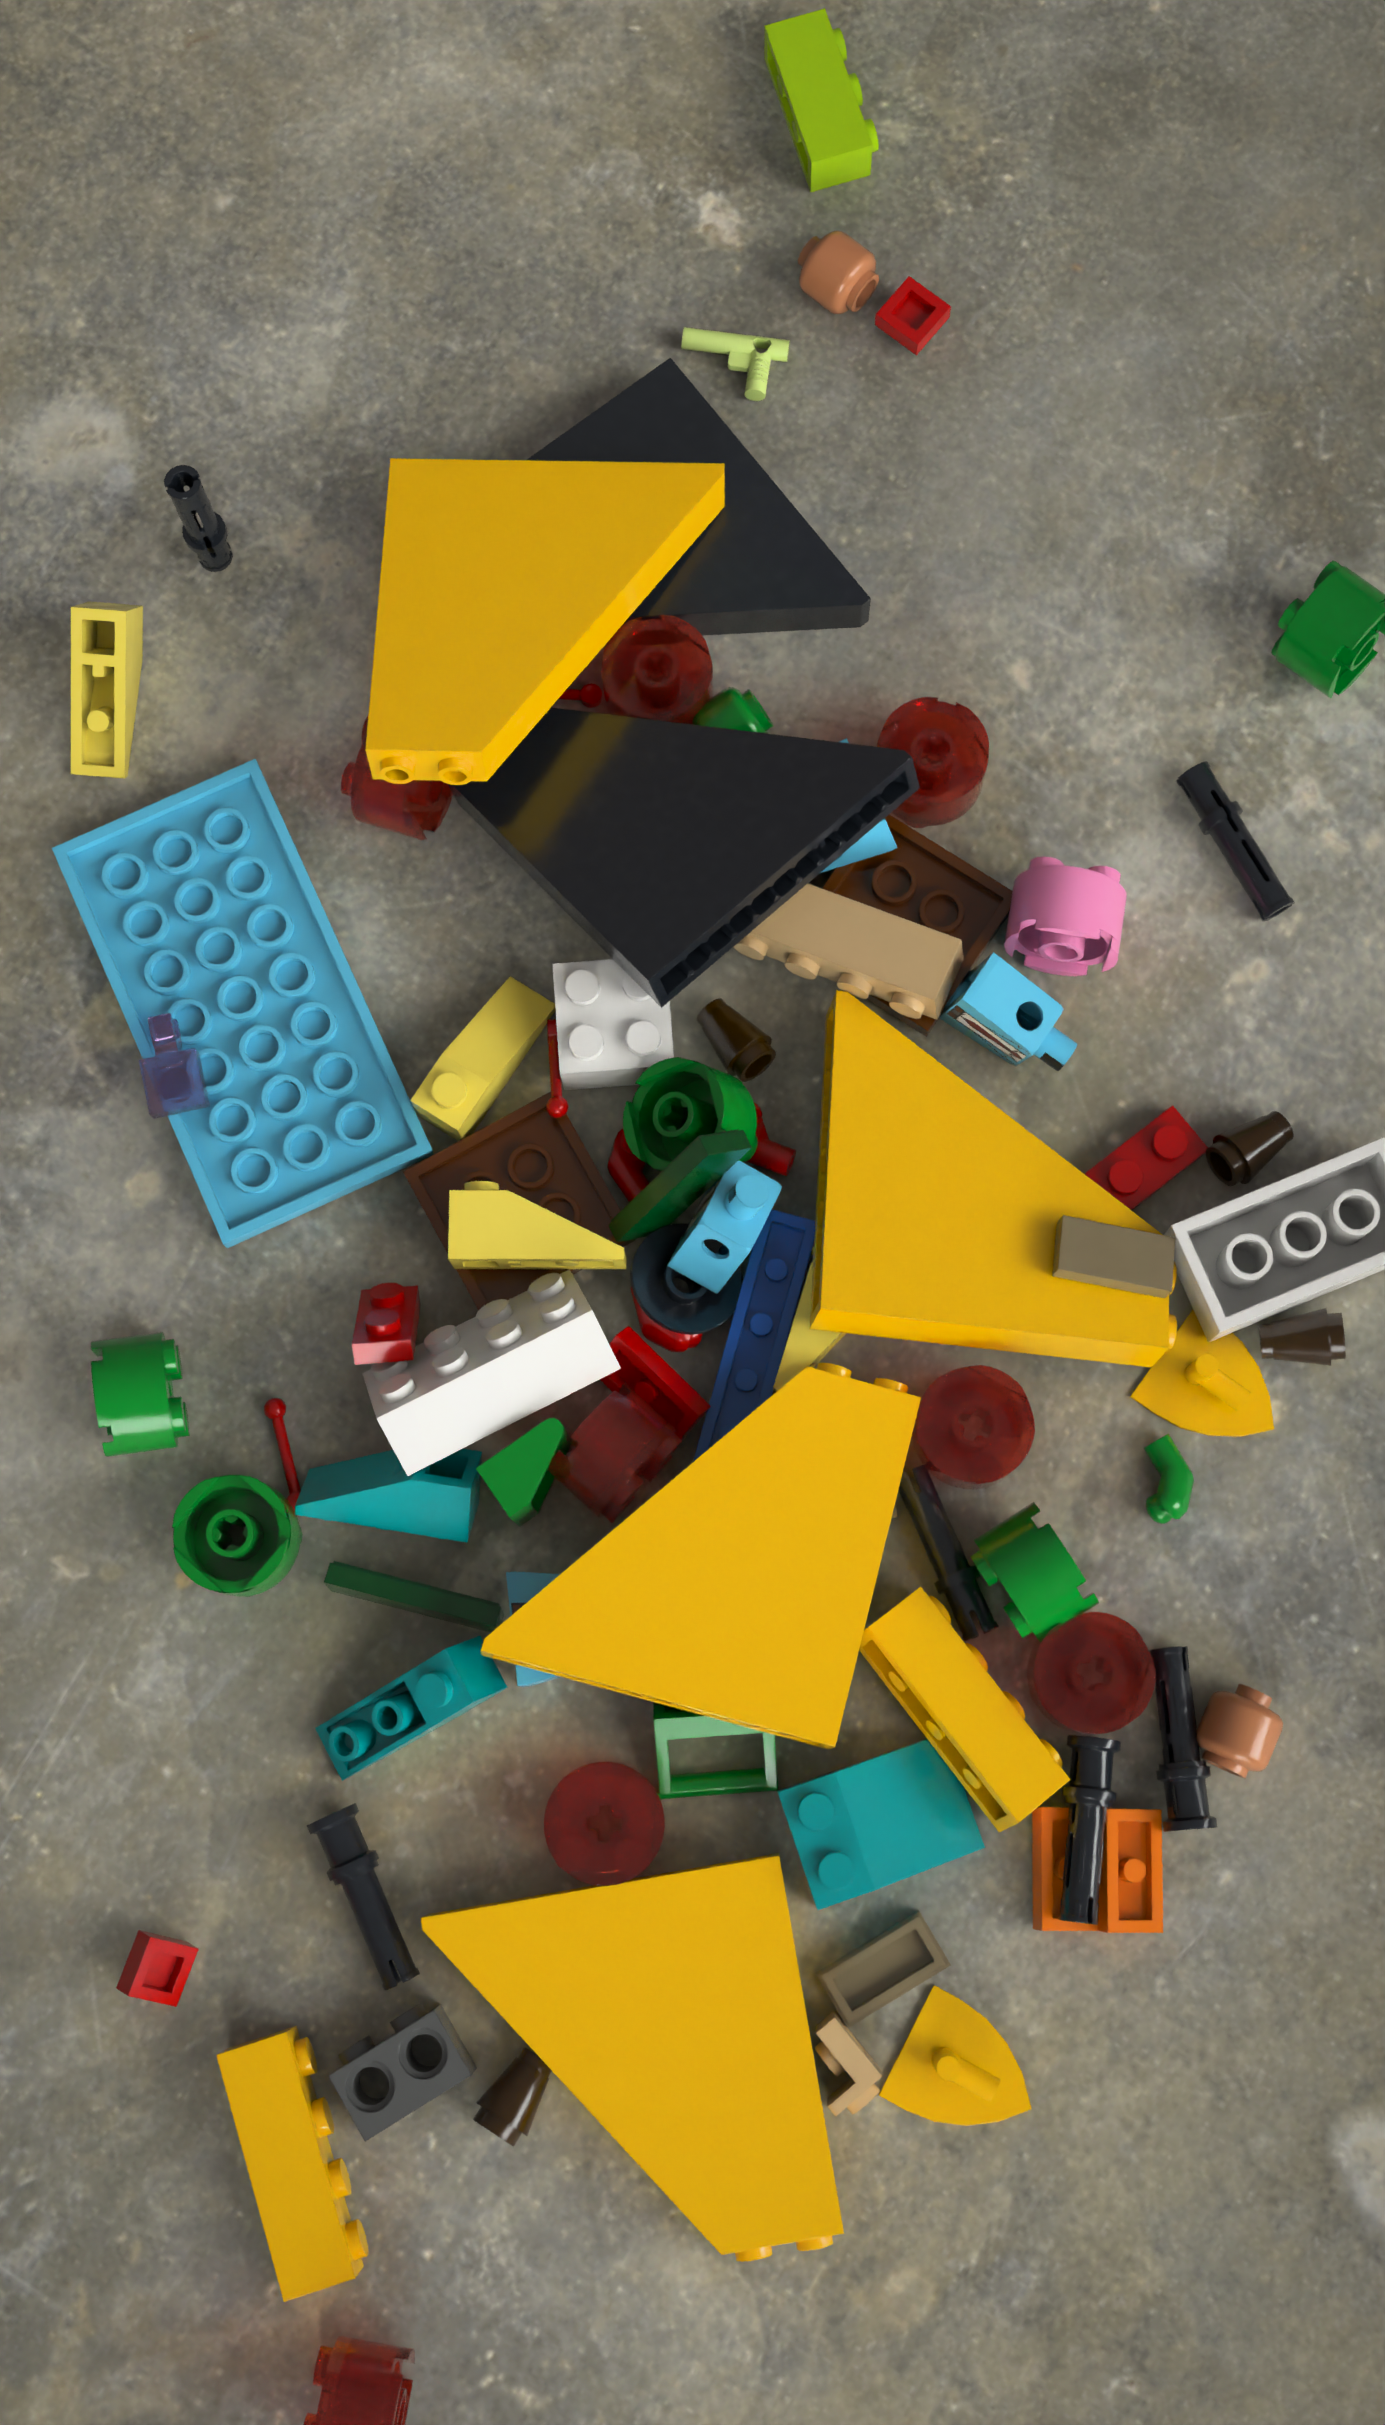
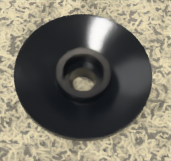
(663, 1302)

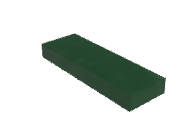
(680, 1184)
(414, 1597)

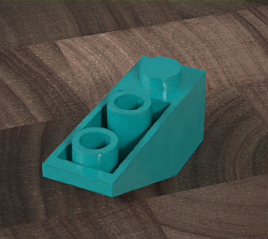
(379, 1494)
(411, 1707)

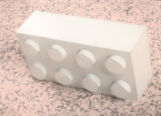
(1284, 1242)
(489, 1371)

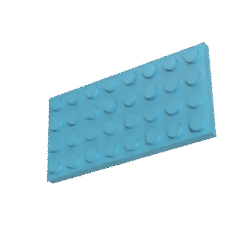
(219, 924)

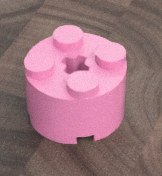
(1066, 917)

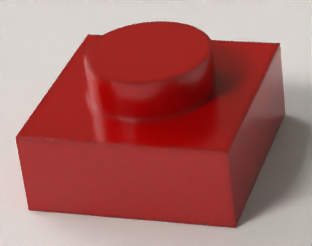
(912, 315)
(157, 1968)

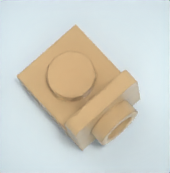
(844, 2052)

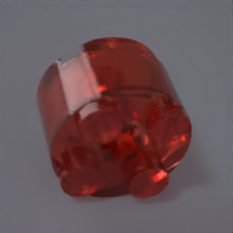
(654, 652)
(941, 735)
(394, 807)
(1005, 1418)
(613, 1452)
(1119, 1657)
(580, 1847)
(361, 2383)

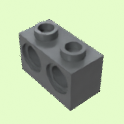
(409, 2081)

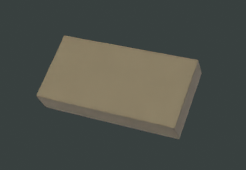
(1114, 1256)
(883, 1969)

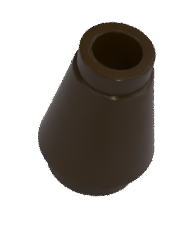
(737, 1042)
(1247, 1148)
(1304, 1338)
(514, 2098)

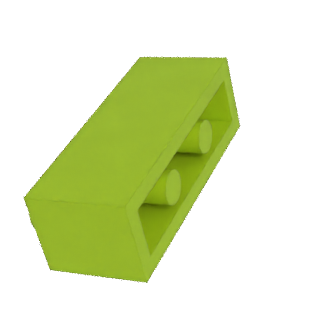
(820, 99)

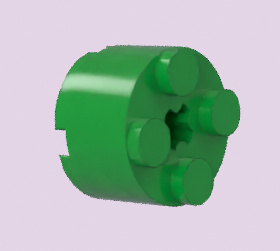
(1333, 631)
(678, 1104)
(137, 1393)
(203, 1539)
(1033, 1572)

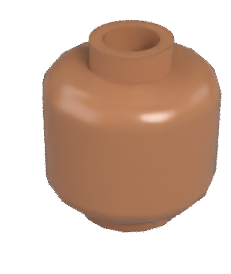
(837, 272)
(1239, 1731)

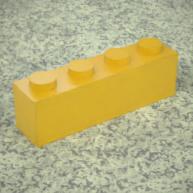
(962, 1709)
(292, 2163)

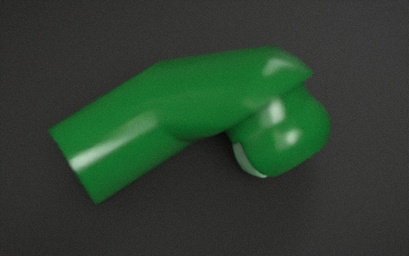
(1174, 1484)

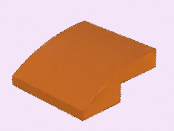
(1130, 1873)

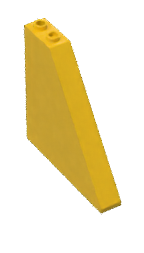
(505, 593)
(949, 1213)
(742, 1573)
(678, 2031)

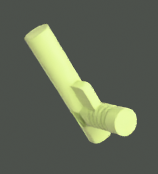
(741, 354)

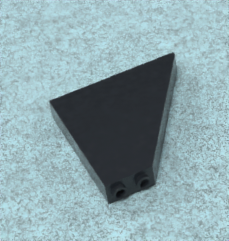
(758, 558)
(678, 831)

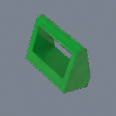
(520, 1472)
(680, 1724)

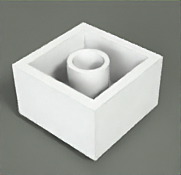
(606, 1026)

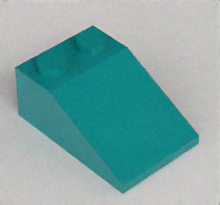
(879, 1822)

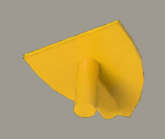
(1207, 1385)
(956, 2067)

